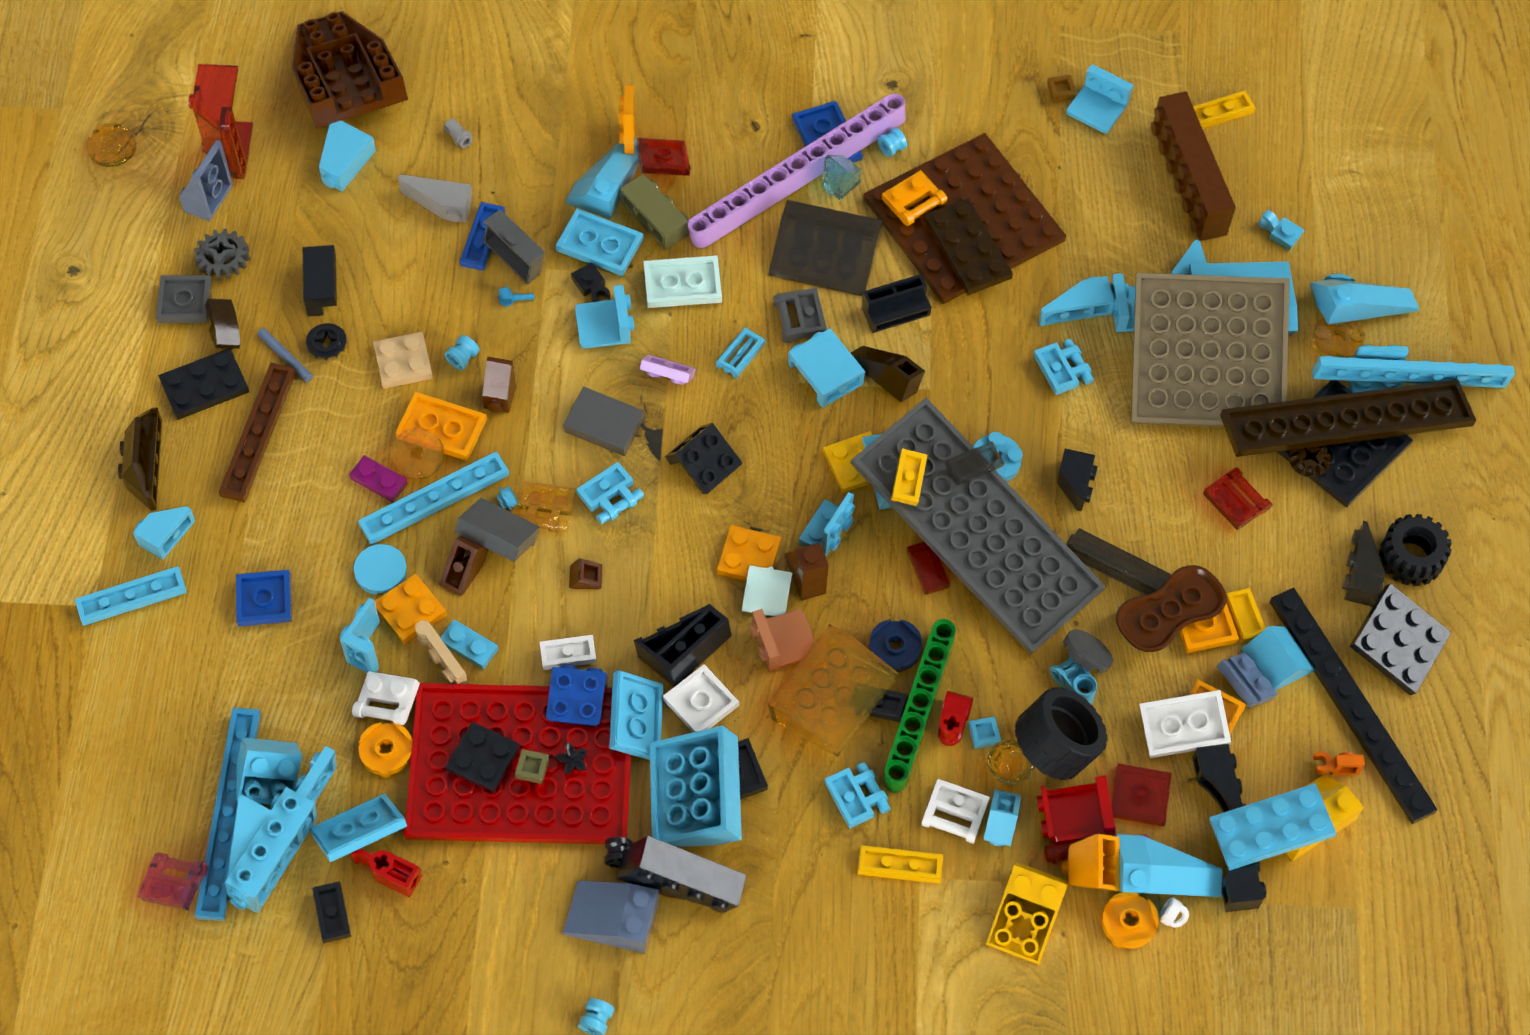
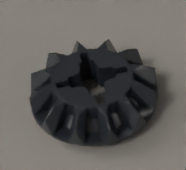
(317, 337)

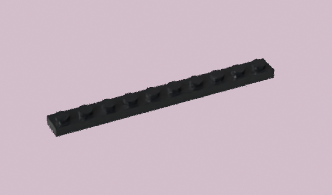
(1354, 707)

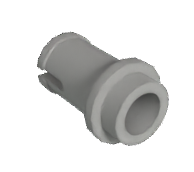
(462, 137)

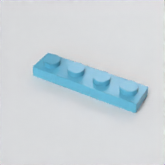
(130, 595)

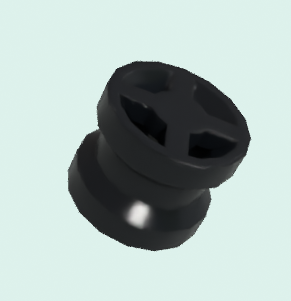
(615, 850)

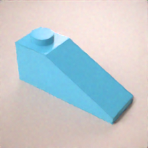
(1084, 300)

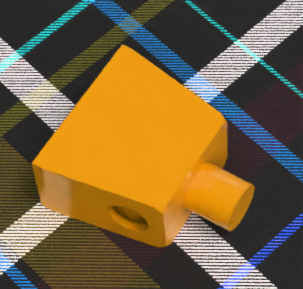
(1094, 863)

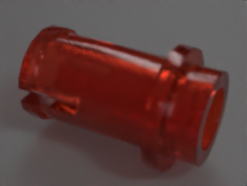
(1057, 852)

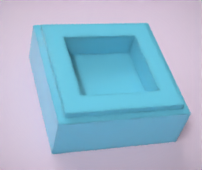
(984, 732)

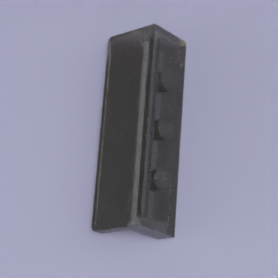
(1117, 563)

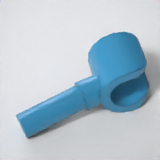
(507, 298)

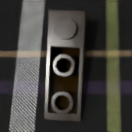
(891, 371)

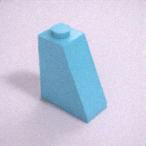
(344, 154)

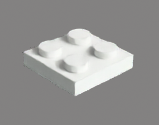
(701, 700)

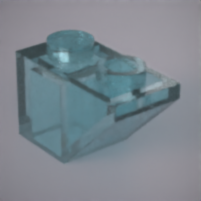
(840, 175)

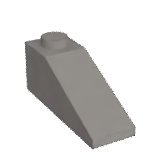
(443, 198)

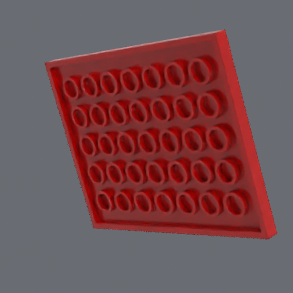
(563, 809)

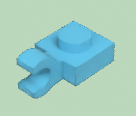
(1282, 232)

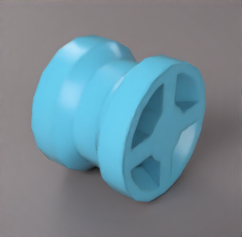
(892, 142)

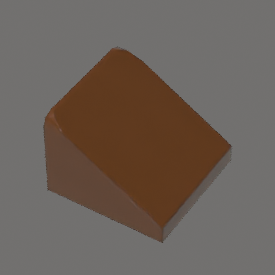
(585, 575)

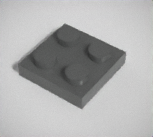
(183, 298)

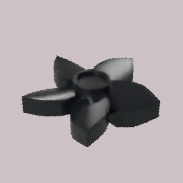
(572, 759)

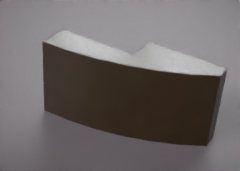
(224, 323)

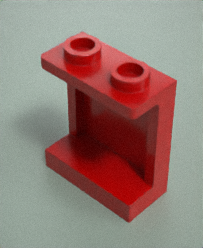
(1077, 812)

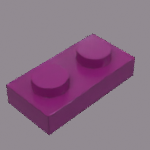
(378, 478)

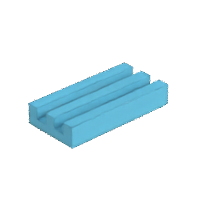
(721, 362)

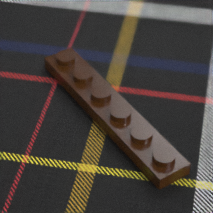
(257, 432)

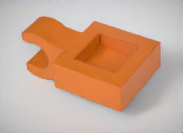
(1343, 764)

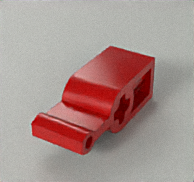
(399, 874)

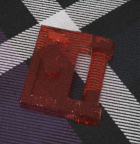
(1232, 502)

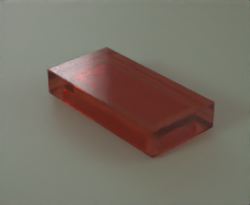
(928, 568)

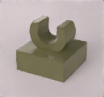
(532, 766)

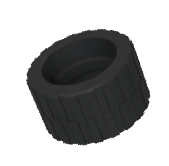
(1061, 733)

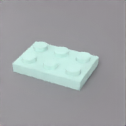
(682, 281)

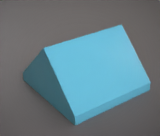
(1278, 656)

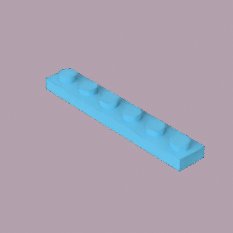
(433, 498)

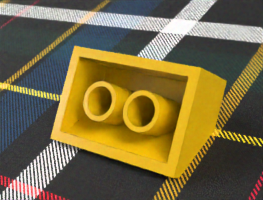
(1340, 804)

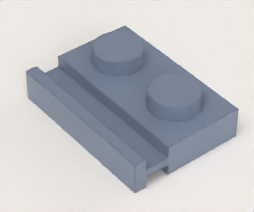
(1247, 680)

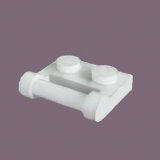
(386, 690)
(959, 803)

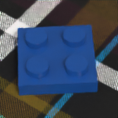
(263, 598)

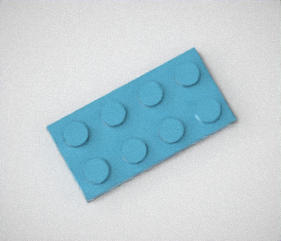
(1272, 826)

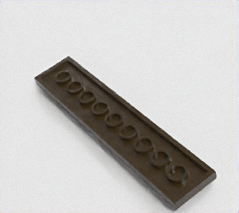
(1347, 418)

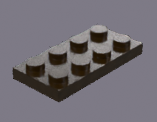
(968, 246)

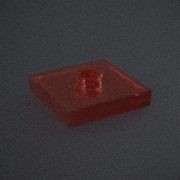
(663, 156)
(1141, 794)

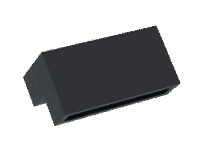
(319, 278)
(896, 303)

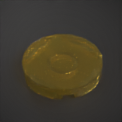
(111, 145)

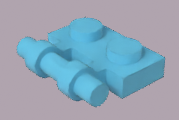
(1057, 369)
(605, 487)
(849, 797)

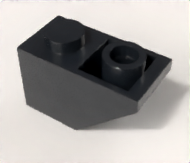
(1074, 476)

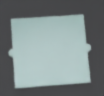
(766, 590)

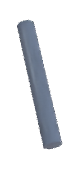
(285, 355)

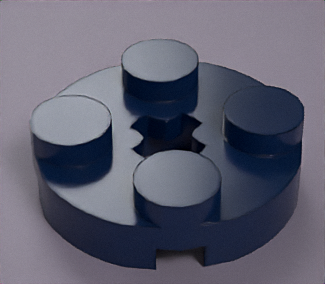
(896, 631)

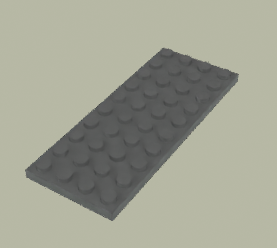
(982, 531)

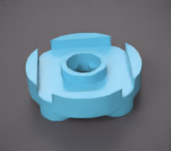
(1007, 450)

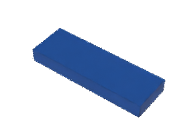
(476, 251)

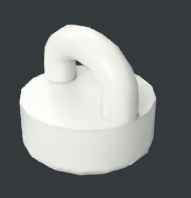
(1170, 911)

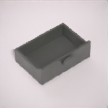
(513, 246)
(604, 421)
(497, 529)

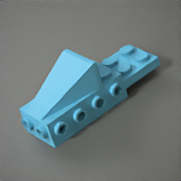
(270, 838)

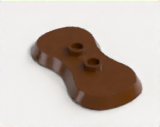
(1156, 618)

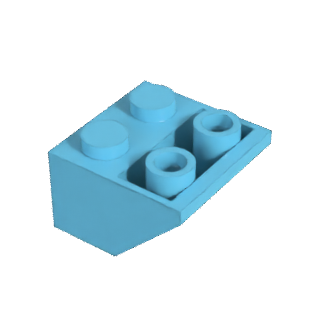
(266, 768)

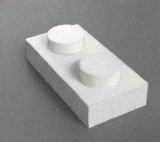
(568, 651)

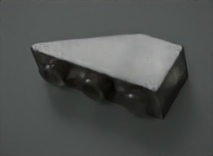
(1366, 570)

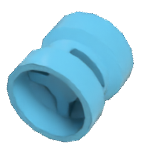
(461, 353)
(596, 1017)

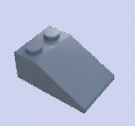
(208, 185)
(613, 914)

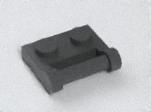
(808, 313)

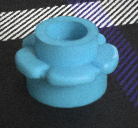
(507, 498)

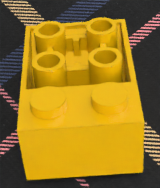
(1027, 913)

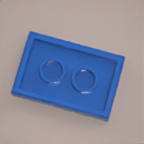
(819, 121)

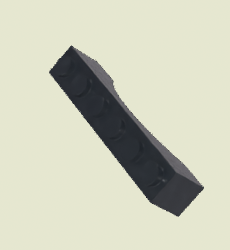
(1216, 774)

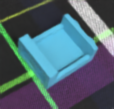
(827, 366)

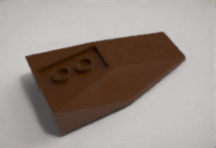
(344, 69)

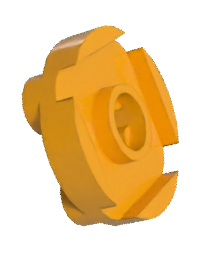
(386, 763)
(1138, 907)

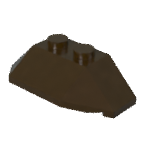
(142, 457)

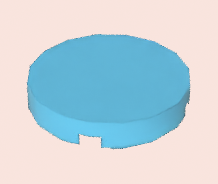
(380, 569)

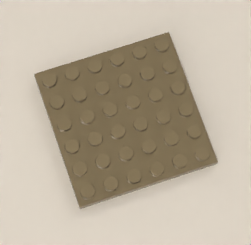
(1207, 346)

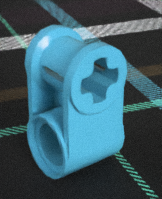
(1074, 677)

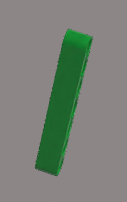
(919, 716)

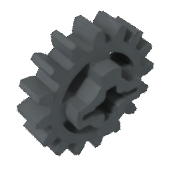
(222, 254)

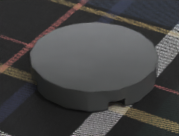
(1088, 651)

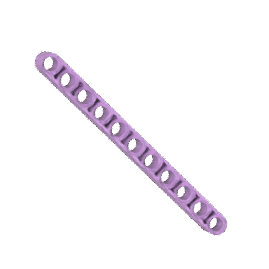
(795, 171)

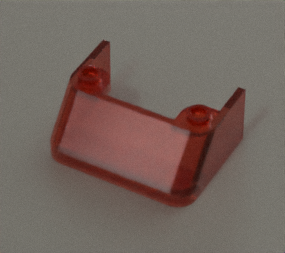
(215, 118)

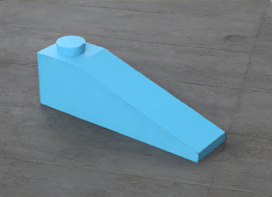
(600, 186)
(1354, 301)
(1160, 869)

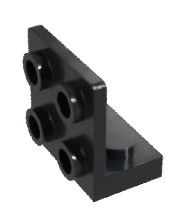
(705, 457)

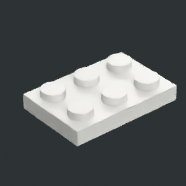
(1184, 723)

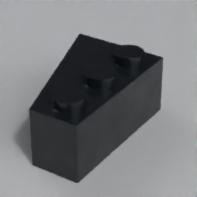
(684, 645)

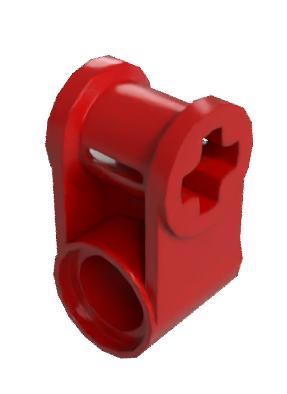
(954, 715)

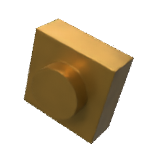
(1061, 88)

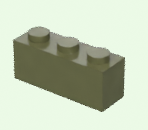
(654, 211)

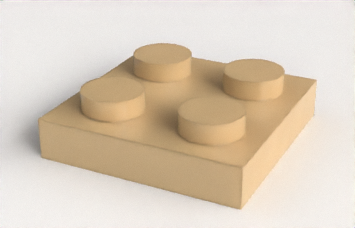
(402, 360)

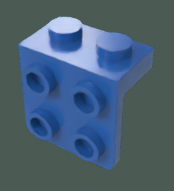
(576, 695)

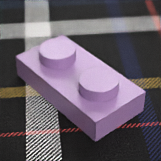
(660, 367)

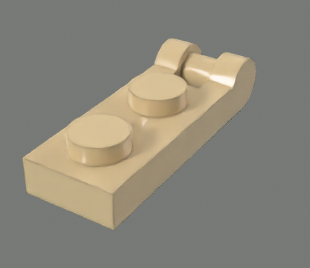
(440, 653)

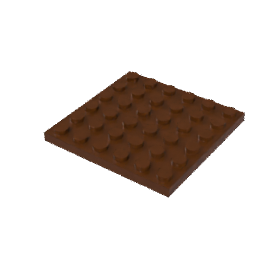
(997, 193)

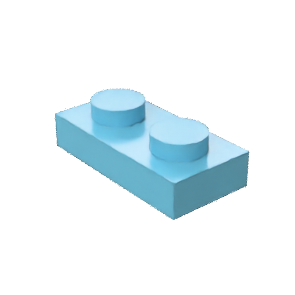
(469, 644)

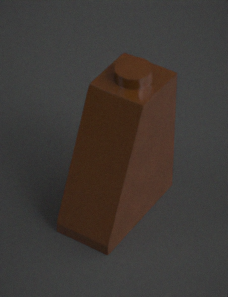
(808, 570)

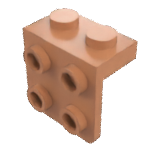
(781, 638)

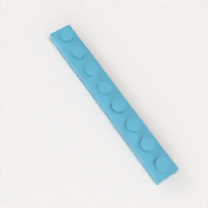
(1411, 371)

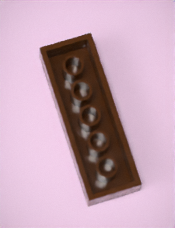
(1192, 166)

